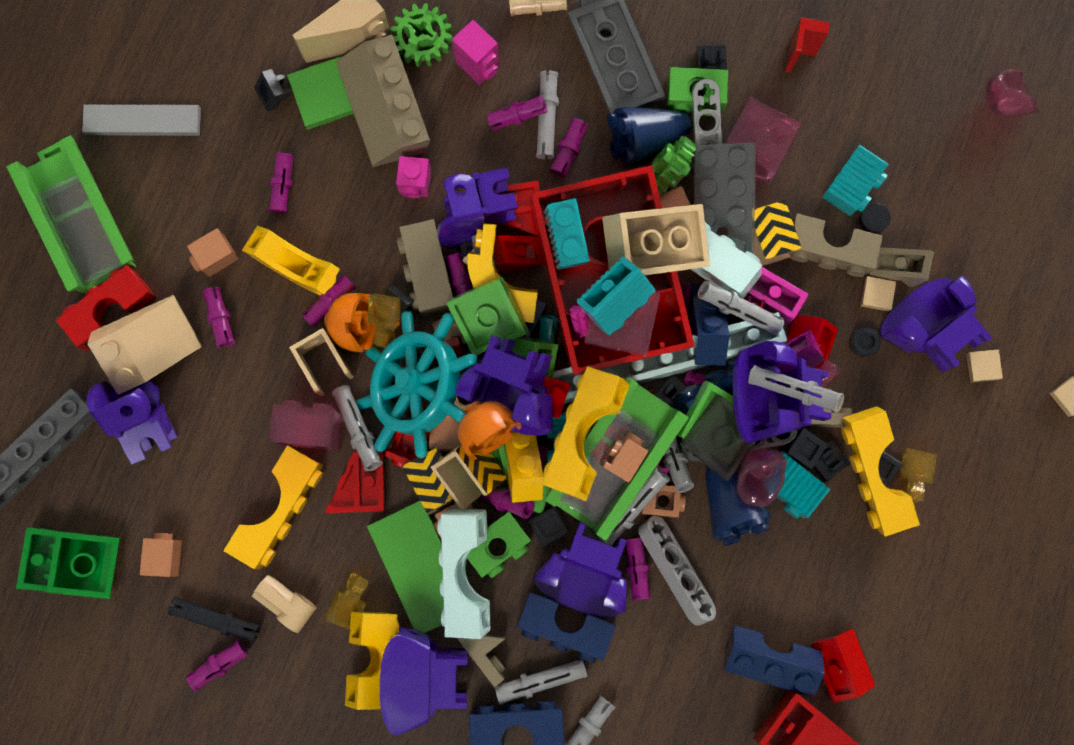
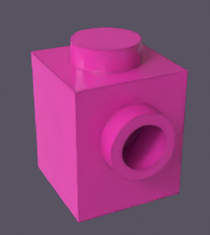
(413, 177)

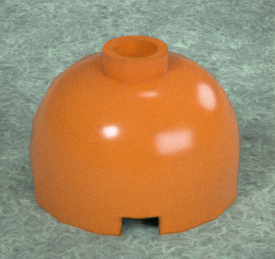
(349, 324)
(485, 427)

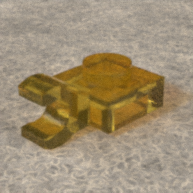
(385, 315)
(919, 470)
(345, 603)

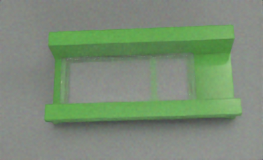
(72, 218)
(611, 495)

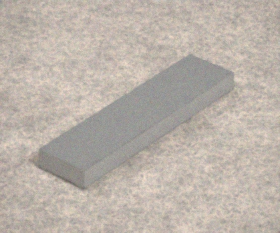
(142, 120)

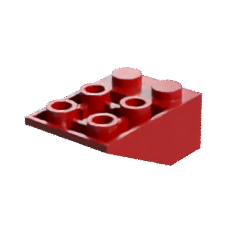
(799, 723)

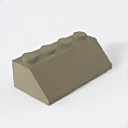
(383, 101)

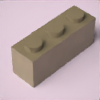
(425, 267)

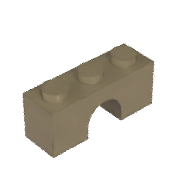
(856, 256)

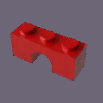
(121, 288)

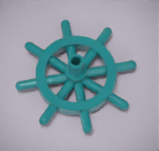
(415, 383)

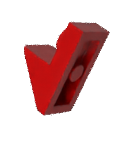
(517, 253)

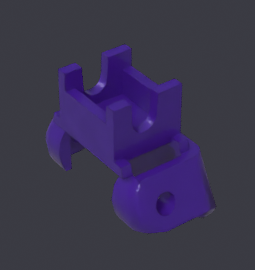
(476, 206)
(935, 321)
(513, 382)
(762, 411)
(130, 419)
(585, 576)
(418, 680)

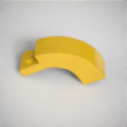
(290, 261)
(482, 271)

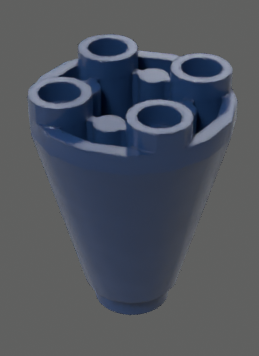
(644, 131)
(728, 512)

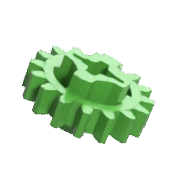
(425, 46)
(673, 163)

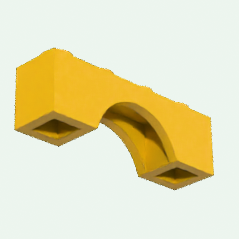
(596, 397)
(869, 436)
(256, 542)

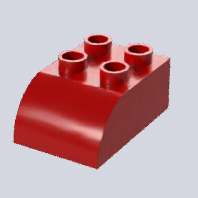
(595, 199)

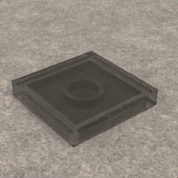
(717, 439)

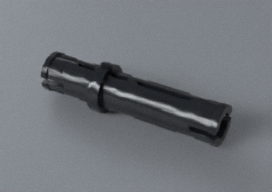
(214, 619)

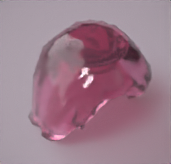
(1008, 95)
(761, 477)

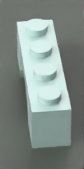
(464, 610)

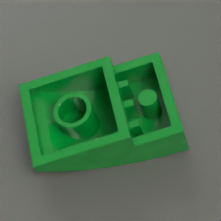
(68, 563)

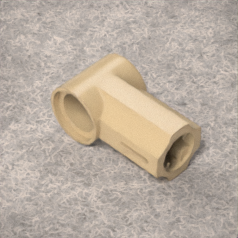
(291, 608)

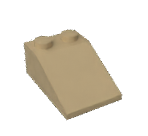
(342, 29)
(658, 239)
(143, 344)

